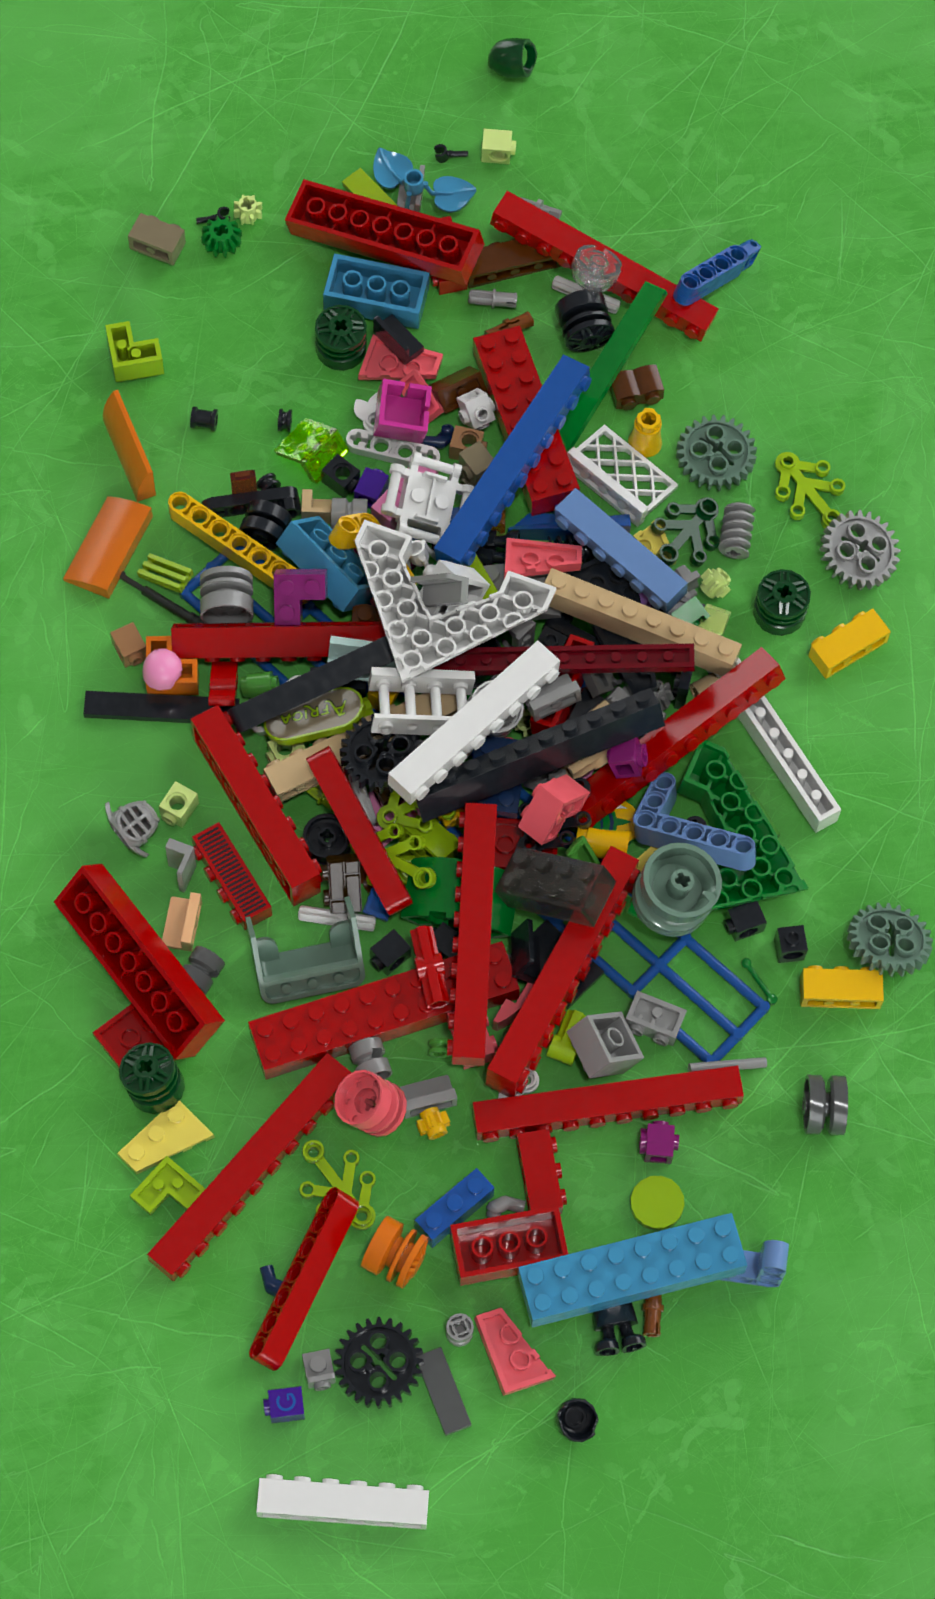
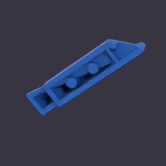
(544, 525)

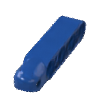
(715, 272)

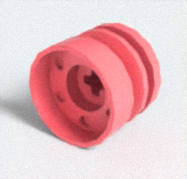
(370, 1103)

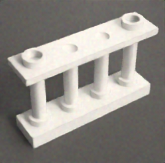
(433, 682)

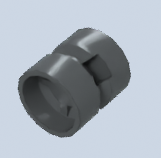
(203, 967)

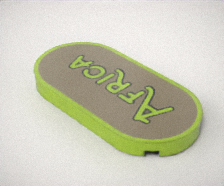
(317, 718)

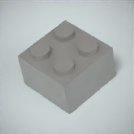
(605, 1044)

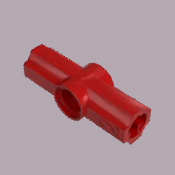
(429, 967)

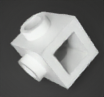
(476, 409)

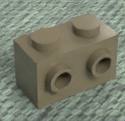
(157, 238)
(474, 463)

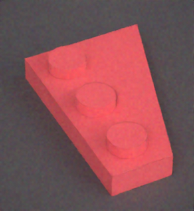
(383, 363)
(538, 557)
(511, 1357)

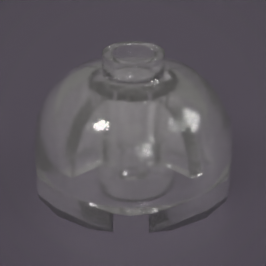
(595, 269)

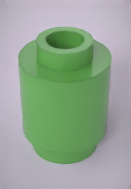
(258, 683)

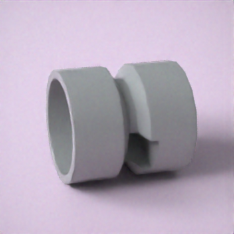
(342, 507)
(369, 1056)

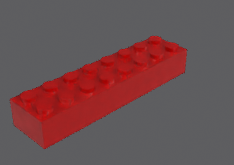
(384, 232)
(512, 386)
(256, 805)
(138, 961)

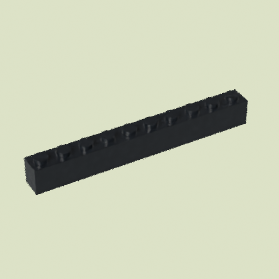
(542, 753)

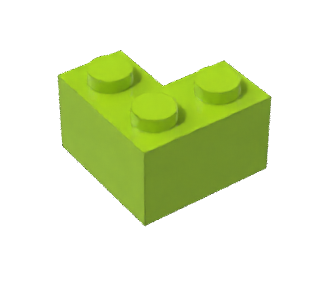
(132, 358)

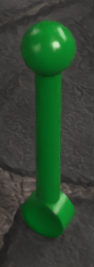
(771, 998)

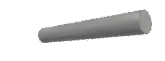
(749, 1063)

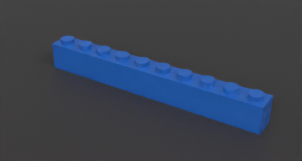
(513, 462)

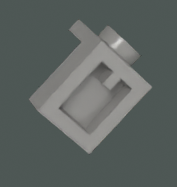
(319, 1369)

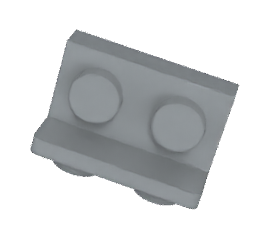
(655, 1019)

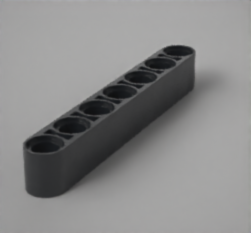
(311, 685)

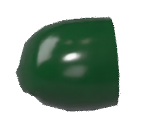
(507, 57)

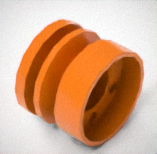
(395, 1252)

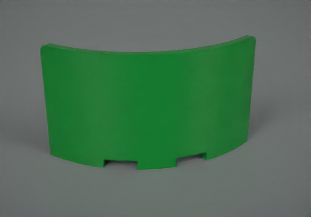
(438, 903)

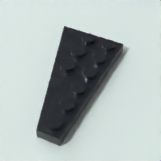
(601, 575)

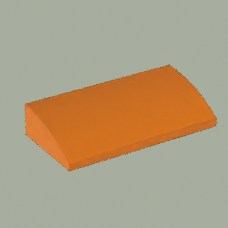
(128, 447)
(109, 545)

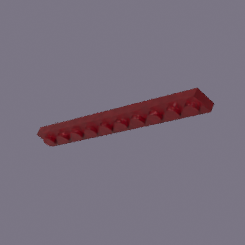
(583, 658)

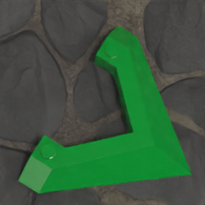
(730, 807)

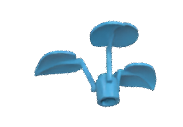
(394, 168)

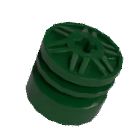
(341, 337)
(779, 614)
(154, 1090)

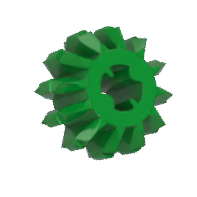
(221, 236)

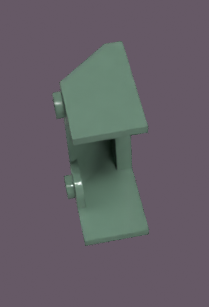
(311, 968)

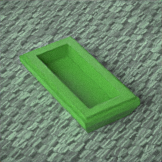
(582, 851)

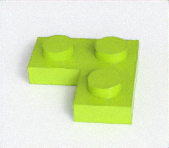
(166, 1181)

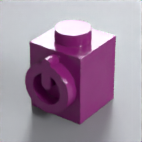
(628, 758)
(658, 1142)

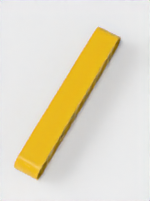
(226, 544)

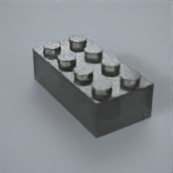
(555, 886)

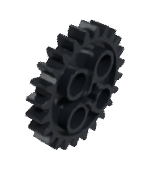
(362, 743)
(396, 1346)

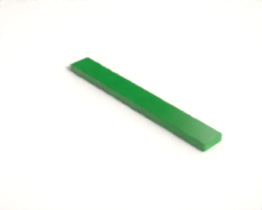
(612, 360)

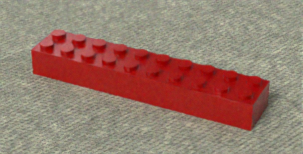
(558, 984)
(377, 1009)

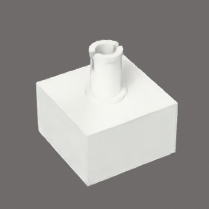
(477, 584)

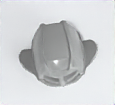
(133, 824)

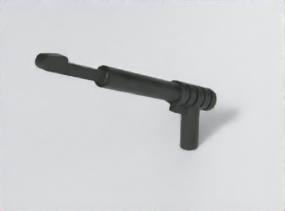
(156, 597)

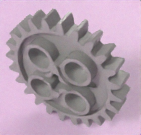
(850, 567)

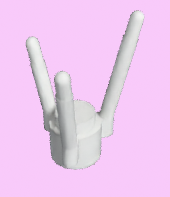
(420, 554)

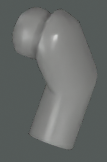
(503, 1204)

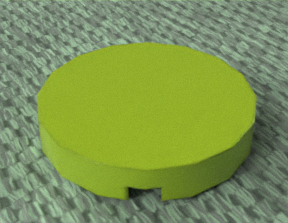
(657, 1202)

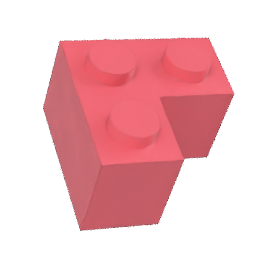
(551, 806)

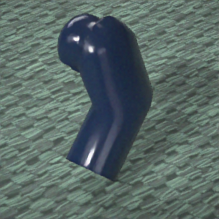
(269, 1279)

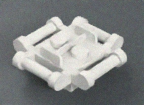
(425, 497)

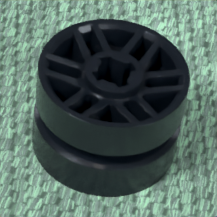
(265, 522)
(322, 829)

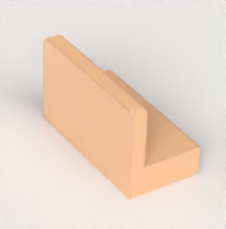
(182, 922)

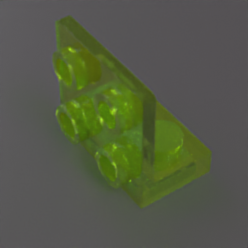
(312, 446)

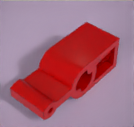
(223, 683)

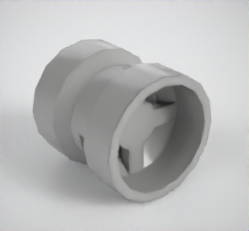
(460, 1334)

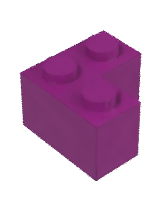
(292, 587)

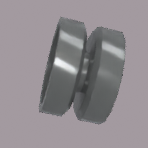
(825, 1105)

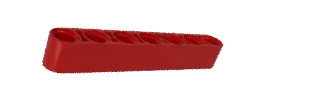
(359, 830)
(303, 1279)

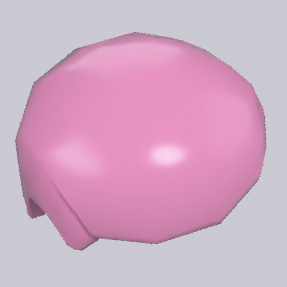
(161, 669)

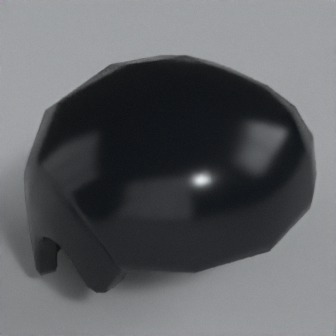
(577, 1420)

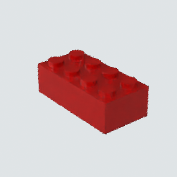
(501, 1244)

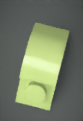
(717, 621)

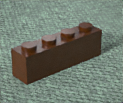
(508, 261)

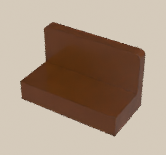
(455, 385)

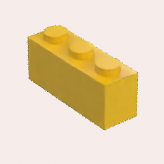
(848, 643)
(841, 988)

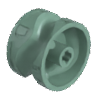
(676, 889)

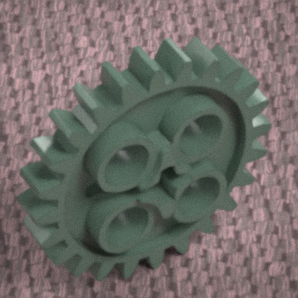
(716, 452)
(871, 939)

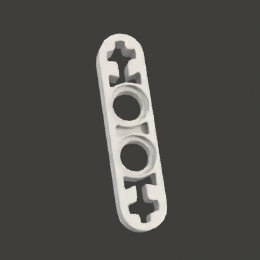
(394, 446)

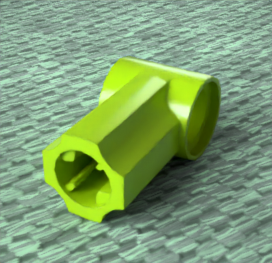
(561, 1046)

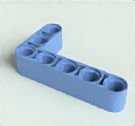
(657, 828)
(766, 1267)

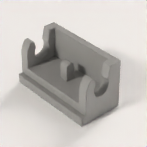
(522, 635)

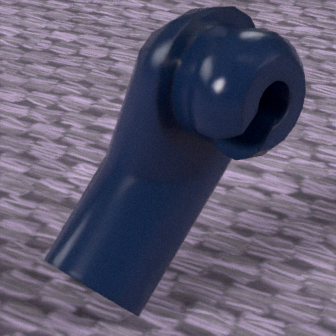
(442, 439)

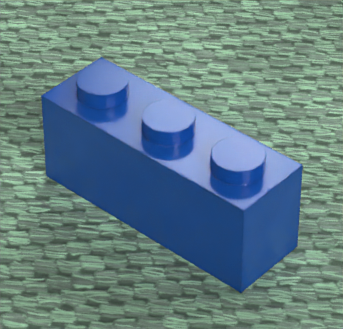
(454, 1207)

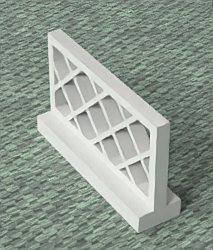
(609, 486)

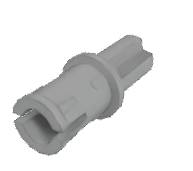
(492, 298)

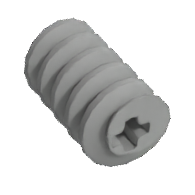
(736, 530)

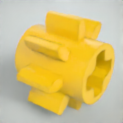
(433, 1123)

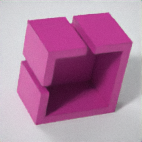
(400, 416)

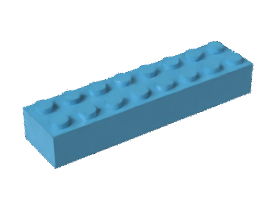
(632, 1270)

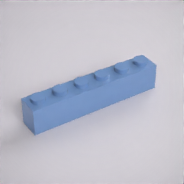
(621, 551)

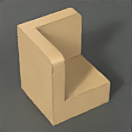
(315, 507)

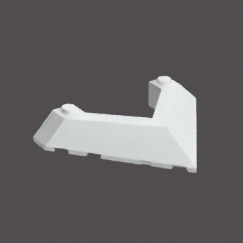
(427, 640)

